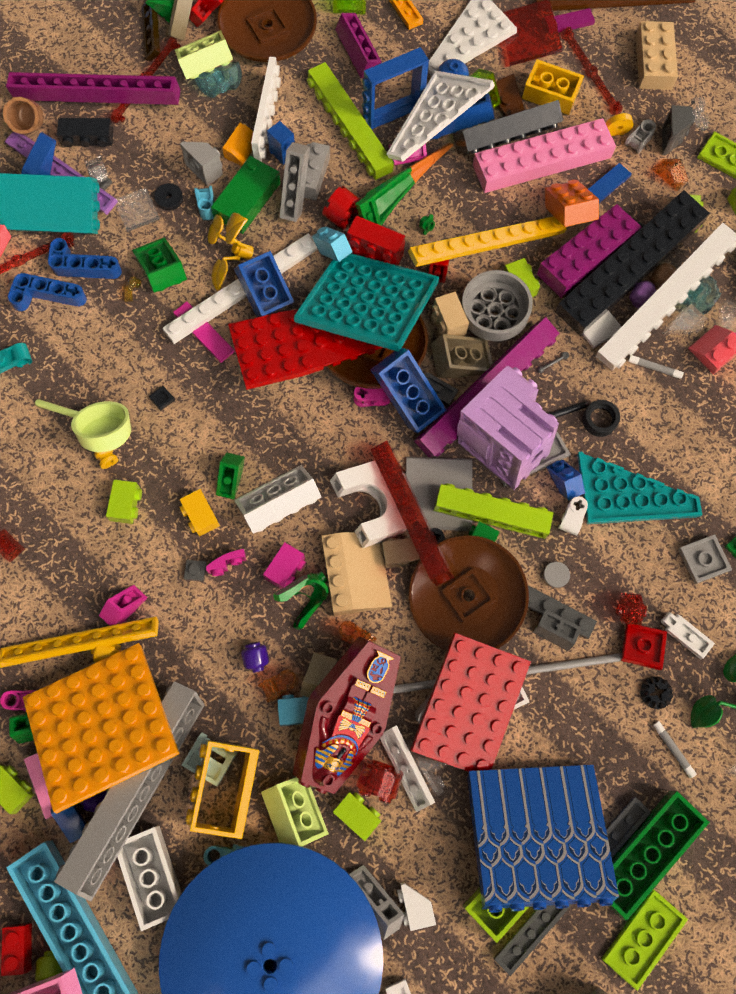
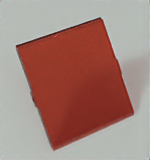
(535, 35)

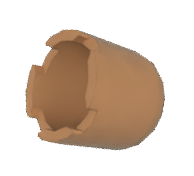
(23, 115)

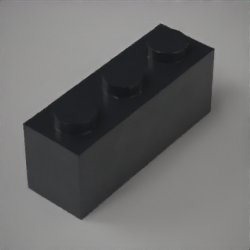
(85, 132)

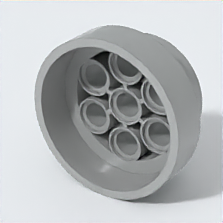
(498, 286)

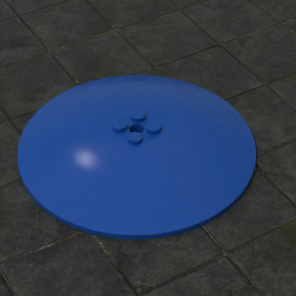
(274, 906)

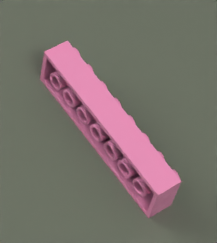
(543, 155)

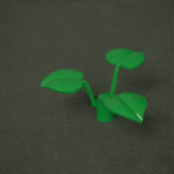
(707, 710)

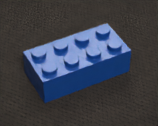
(408, 389)

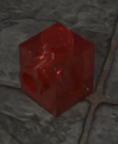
(9, 546)

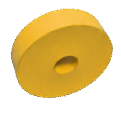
(620, 124)

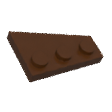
(509, 96)

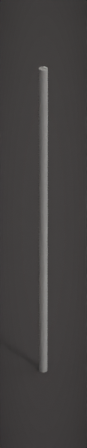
(532, 670)

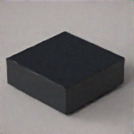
(161, 398)

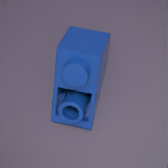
(566, 479)

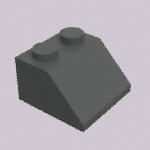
(676, 127)

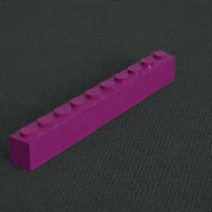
(94, 88)
(519, 355)

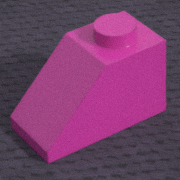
(122, 605)

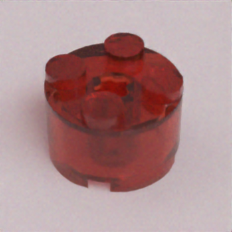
(379, 780)

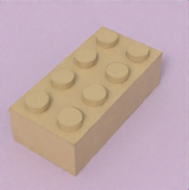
(656, 55)

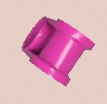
(372, 397)
(19, 705)

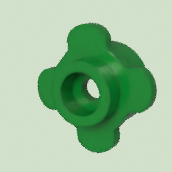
(427, 224)

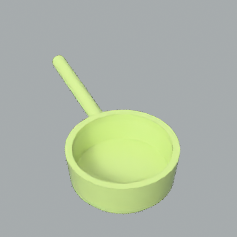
(97, 426)

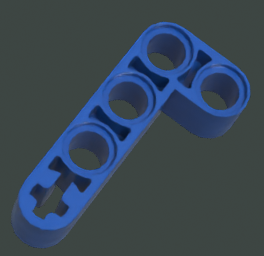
(106, 266)
(70, 293)

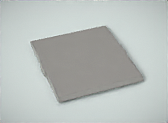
(425, 478)

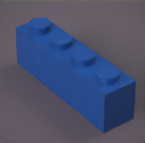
(478, 113)

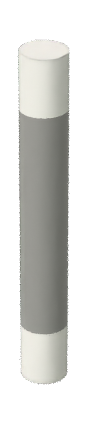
(657, 367)
(674, 749)

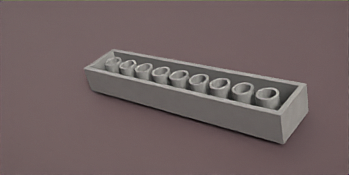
(123, 805)

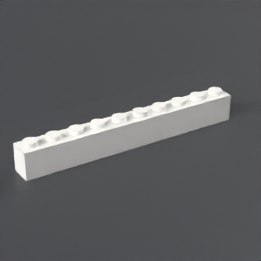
(665, 299)

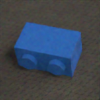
(279, 140)

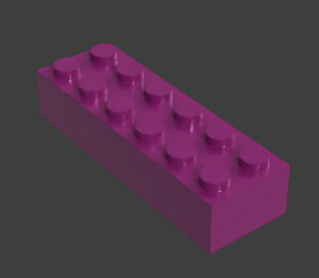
(587, 251)

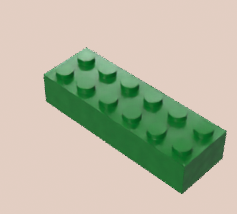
(654, 850)

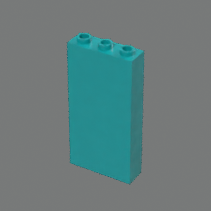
(49, 203)

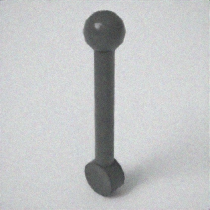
(565, 355)

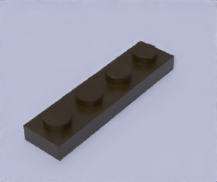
(150, 32)

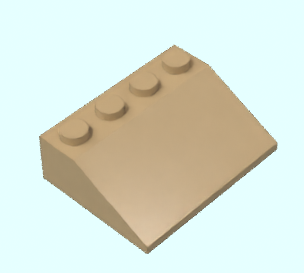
(355, 574)

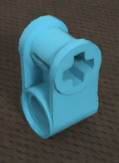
(205, 200)

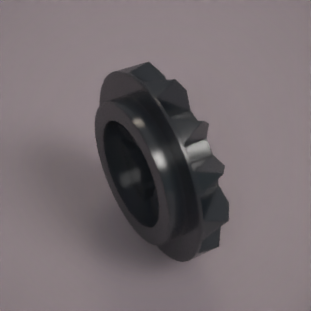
(653, 701)

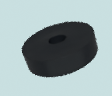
(168, 190)

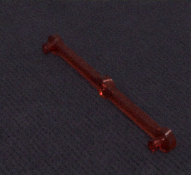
(171, 45)
(615, 106)
(19, 259)

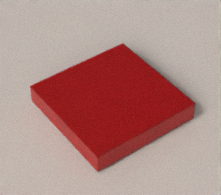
(644, 646)

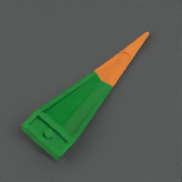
(383, 199)

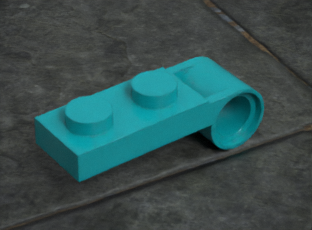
(14, 356)

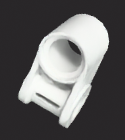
(573, 518)

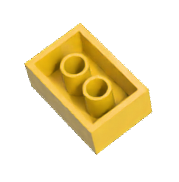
(552, 83)

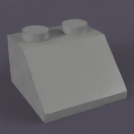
(202, 161)

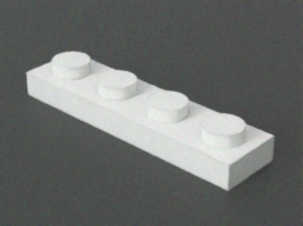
(403, 760)

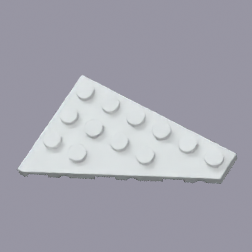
(474, 32)
(439, 104)

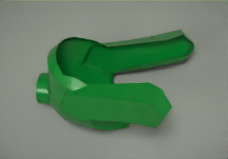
(318, 596)

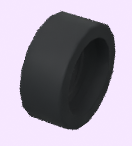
(610, 408)

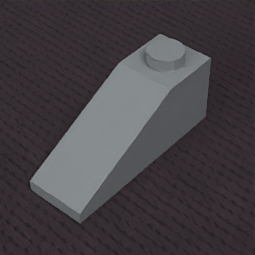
(385, 910)

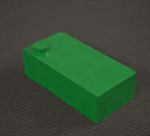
(247, 192)

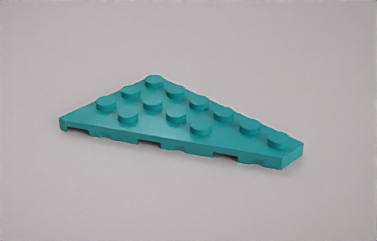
(629, 497)

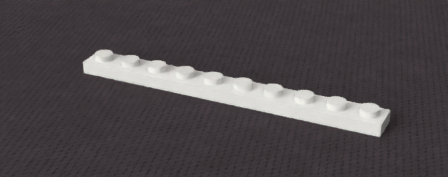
(234, 292)

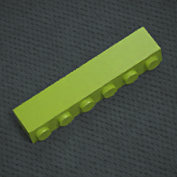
(493, 511)

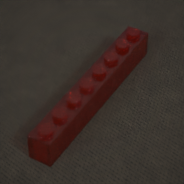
(412, 514)

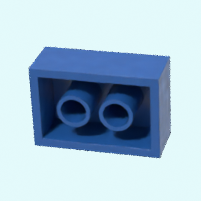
(263, 284)

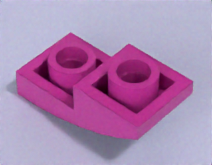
(220, 565)

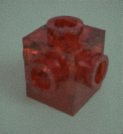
(631, 609)

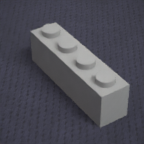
(294, 181)

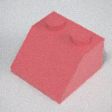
(715, 348)

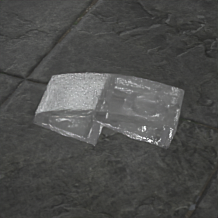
(96, 169)

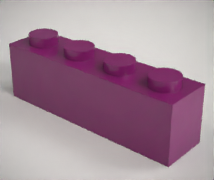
(356, 43)

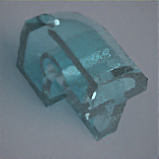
(220, 79)
(704, 296)

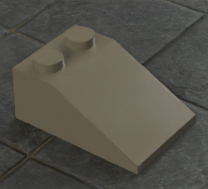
(460, 356)

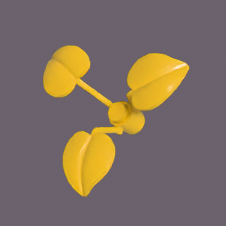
(239, 249)

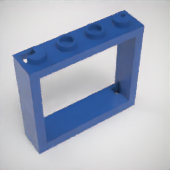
(411, 60)

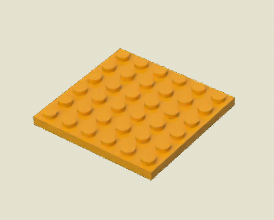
(99, 727)

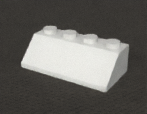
(278, 499)

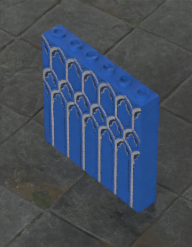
(540, 838)

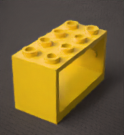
(243, 795)

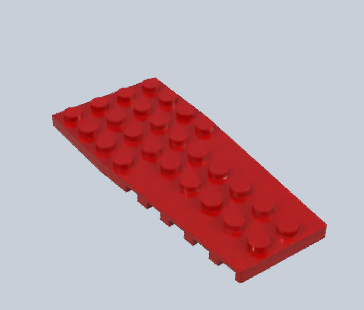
(279, 349)

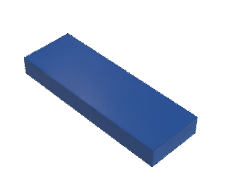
(610, 182)

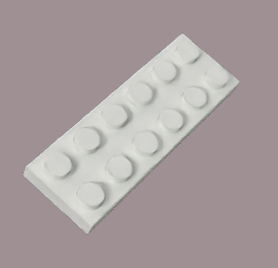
(266, 109)

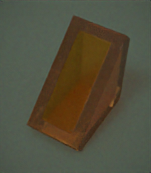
(672, 172)

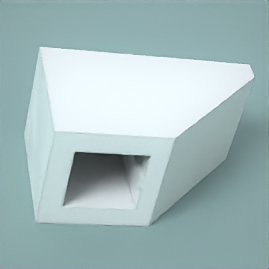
(418, 908)

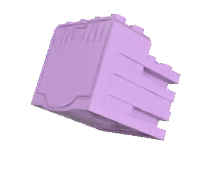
(507, 427)

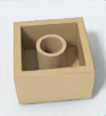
(449, 315)

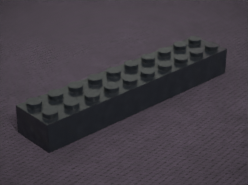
(632, 262)

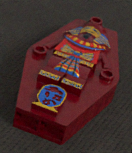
(346, 716)

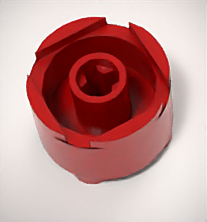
(341, 207)

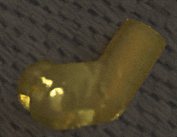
(128, 288)

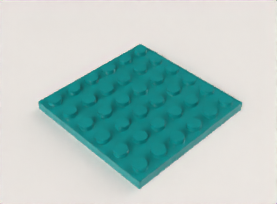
(367, 301)

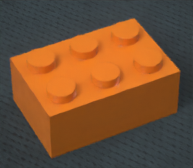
(571, 203)

